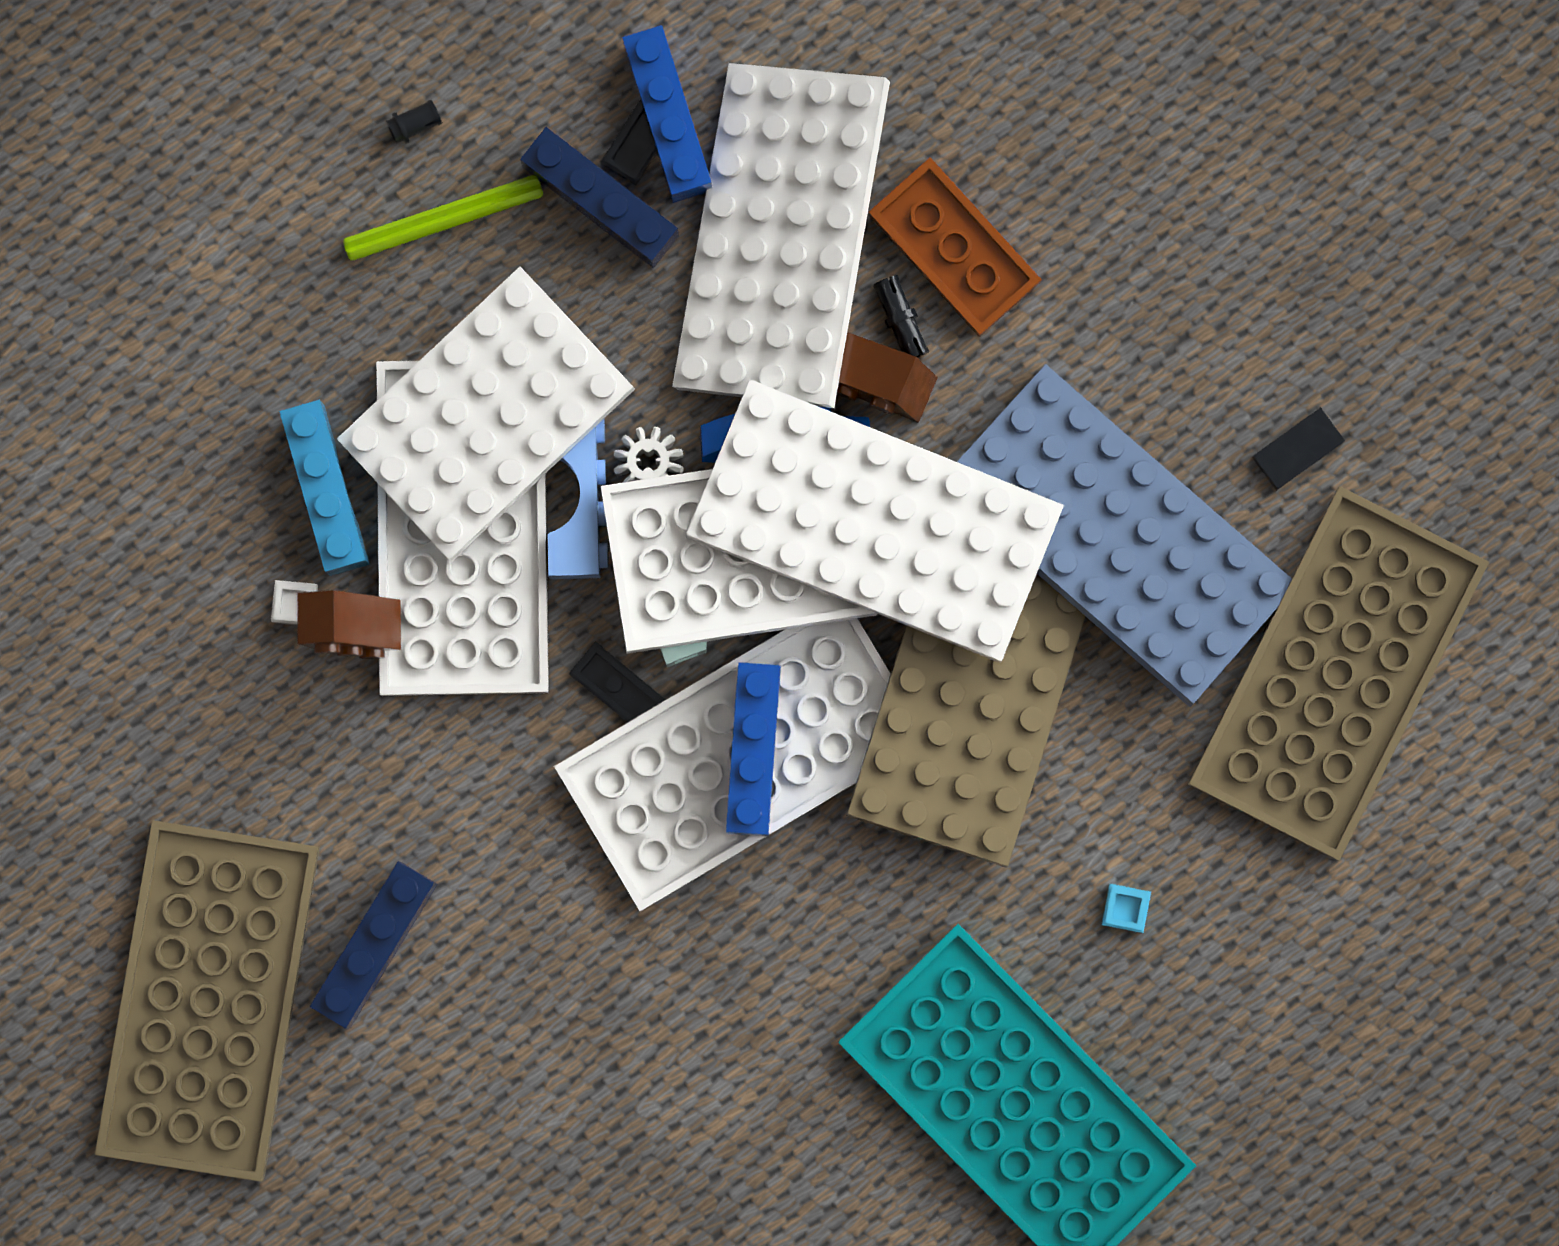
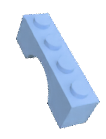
(576, 546)

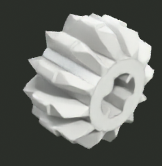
(648, 447)

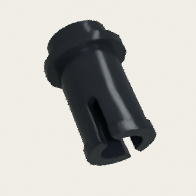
(413, 122)

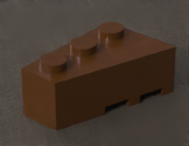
(885, 378)
(348, 623)

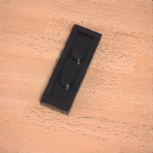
(614, 684)

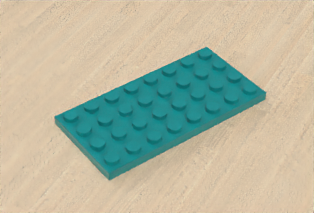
(1015, 1099)

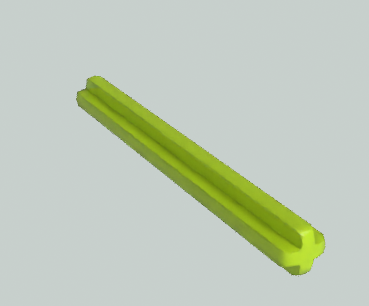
(443, 217)

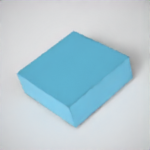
(1126, 908)

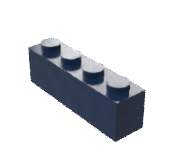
(599, 197)
(373, 945)

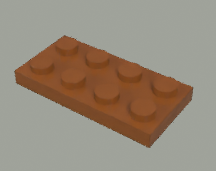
(954, 247)

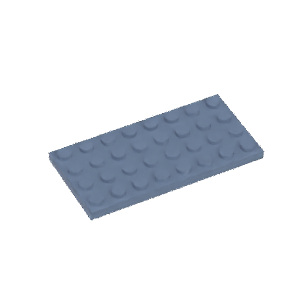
(1131, 538)

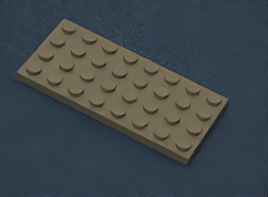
(1338, 673)
(967, 732)
(207, 1001)

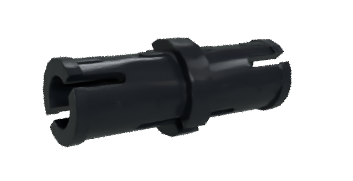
(900, 316)

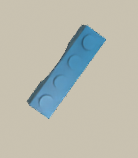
(324, 488)

